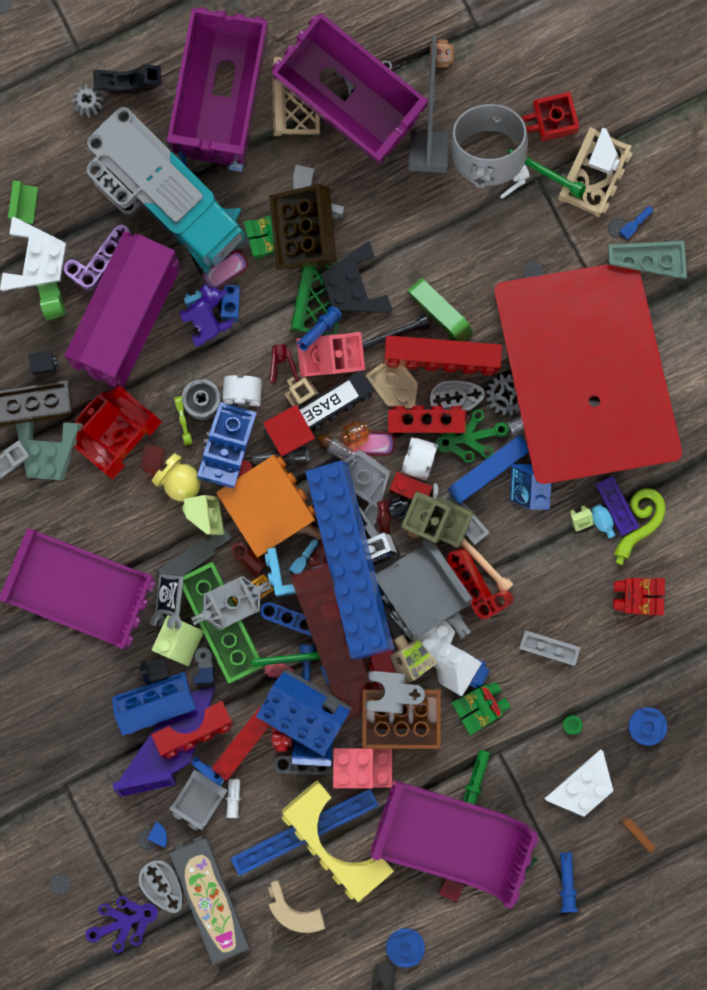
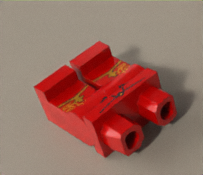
(633, 596)

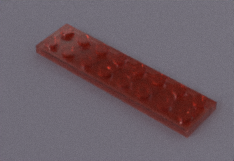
(323, 617)

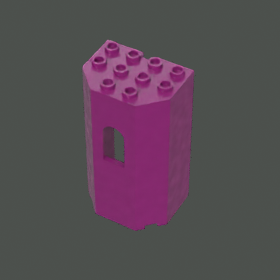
(376, 111)
(212, 125)
(123, 309)

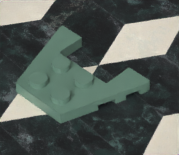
(48, 458)

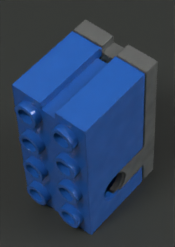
(304, 712)

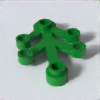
(469, 437)

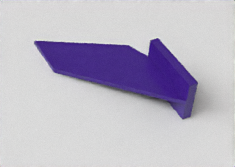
(148, 768)

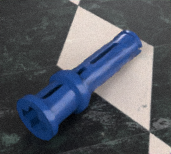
(324, 323)
(568, 893)

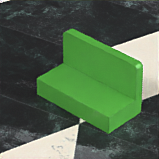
(23, 202)

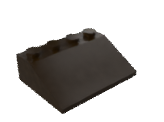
(303, 227)

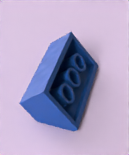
(153, 703)

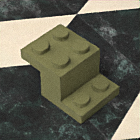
(437, 519)

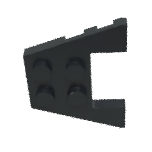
(346, 287)

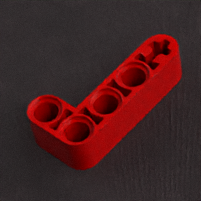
(478, 582)

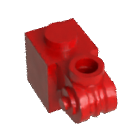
(280, 740)

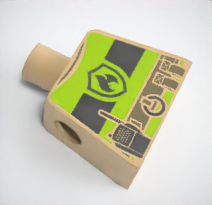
(411, 658)

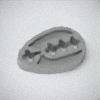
(462, 388)
(151, 890)

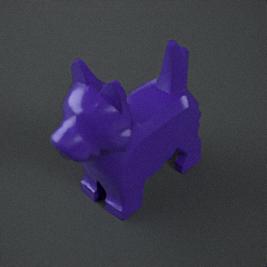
(202, 317)

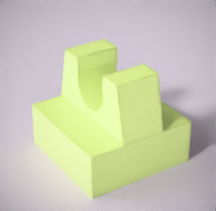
(582, 519)

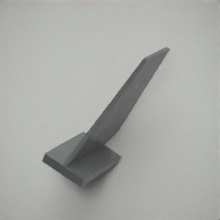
(429, 148)

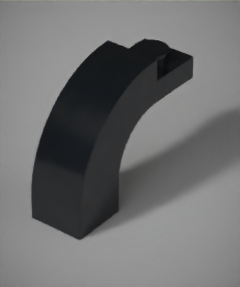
(128, 82)

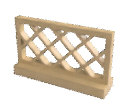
(280, 111)

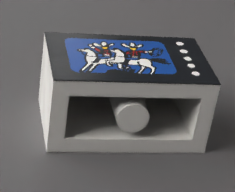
(381, 547)

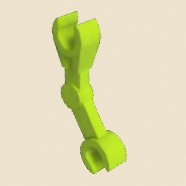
(180, 407)

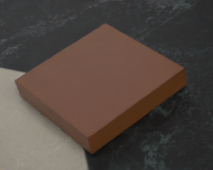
(637, 834)

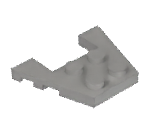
(369, 481)

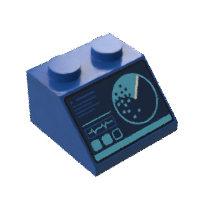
(526, 490)

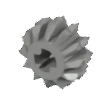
(84, 107)

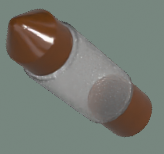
(335, 447)

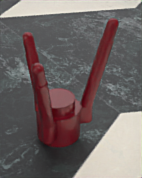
(279, 355)

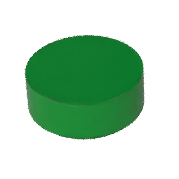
(572, 725)

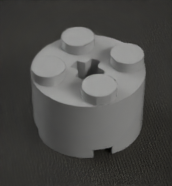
(197, 389)

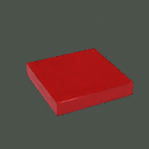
(288, 430)

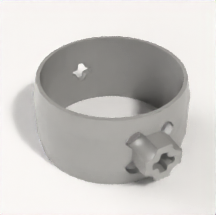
(482, 119)

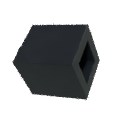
(43, 362)

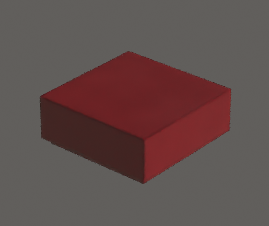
(451, 889)

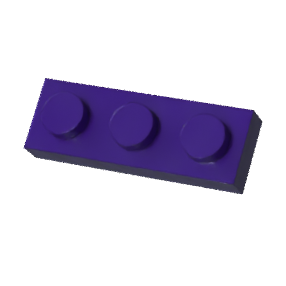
(617, 505)

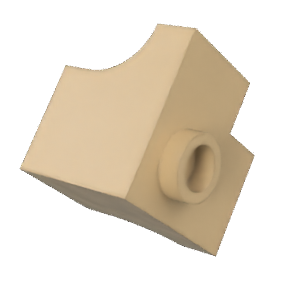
(301, 391)

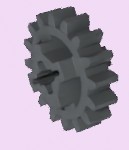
(498, 396)

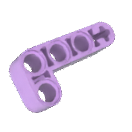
(101, 256)

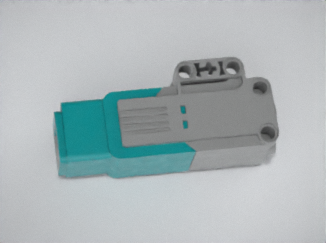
(145, 171)

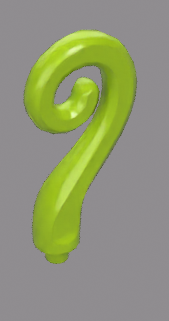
(627, 543)

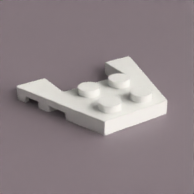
(42, 261)

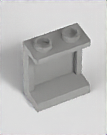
(198, 800)

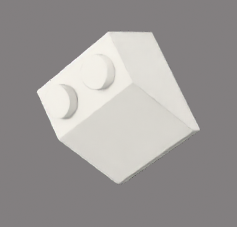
(455, 668)

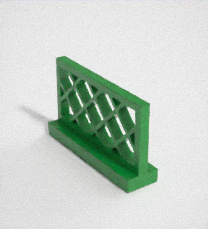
(302, 299)

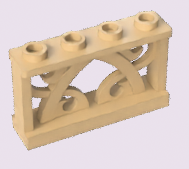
(595, 189)

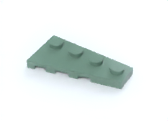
(652, 257)

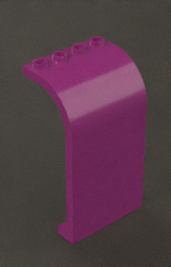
(77, 588)
(454, 840)

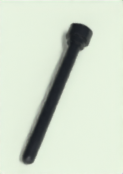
(421, 323)

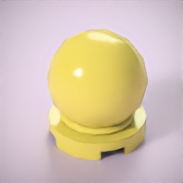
(178, 479)

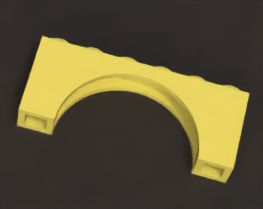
(357, 877)

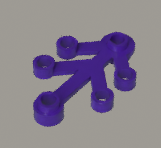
(125, 922)

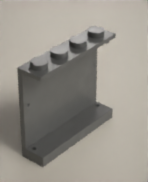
(422, 590)

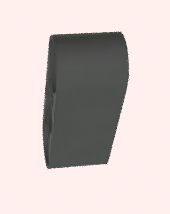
(293, 769)

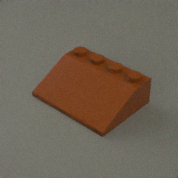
(413, 729)

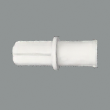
(233, 798)

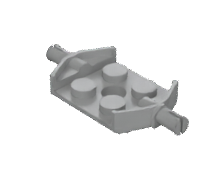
(220, 613)

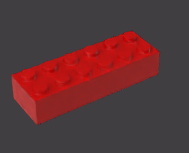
(442, 354)

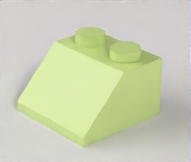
(205, 513)
(178, 643)

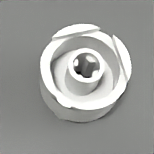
(242, 391)
(419, 458)

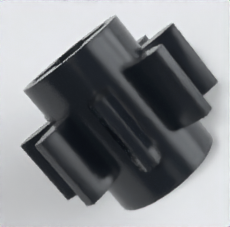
(398, 508)

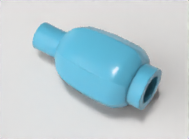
(603, 520)

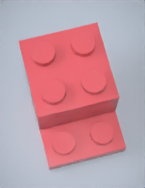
(332, 355)
(362, 768)

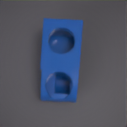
(231, 303)

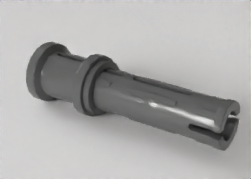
(292, 459)

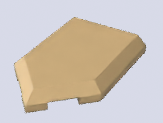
(394, 385)

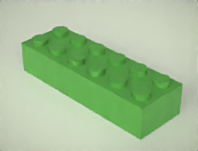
(231, 644)

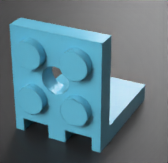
(275, 577)

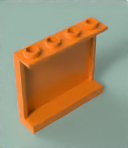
(267, 505)

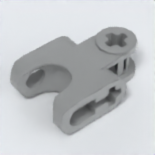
(395, 692)

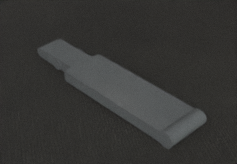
(195, 555)

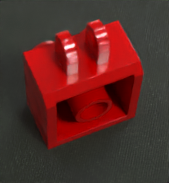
(548, 127)

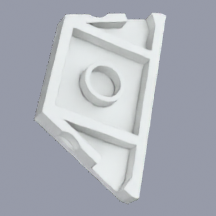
(434, 638)
(584, 787)

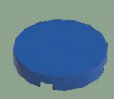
(647, 726)
(207, 771)
(405, 947)

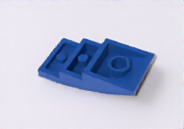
(226, 445)

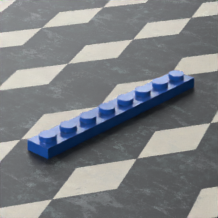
(288, 840)

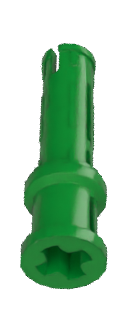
(473, 789)

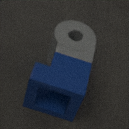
(206, 667)

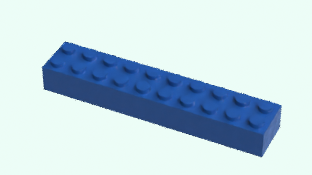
(349, 560)

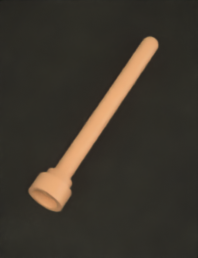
(502, 583)

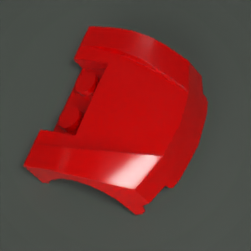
(112, 429)

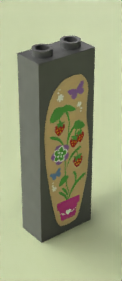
(209, 899)

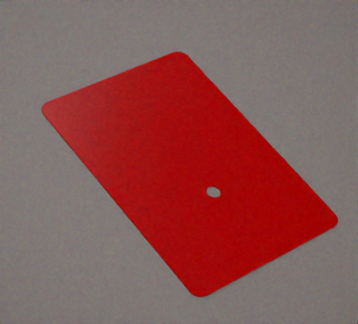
(578, 340)

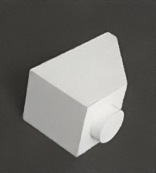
(604, 154)

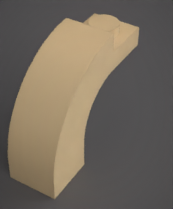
(294, 920)

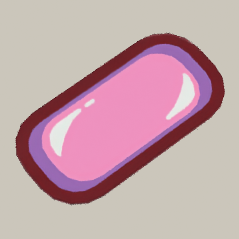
(229, 268)
(379, 444)

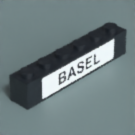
(334, 401)

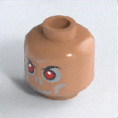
(444, 53)

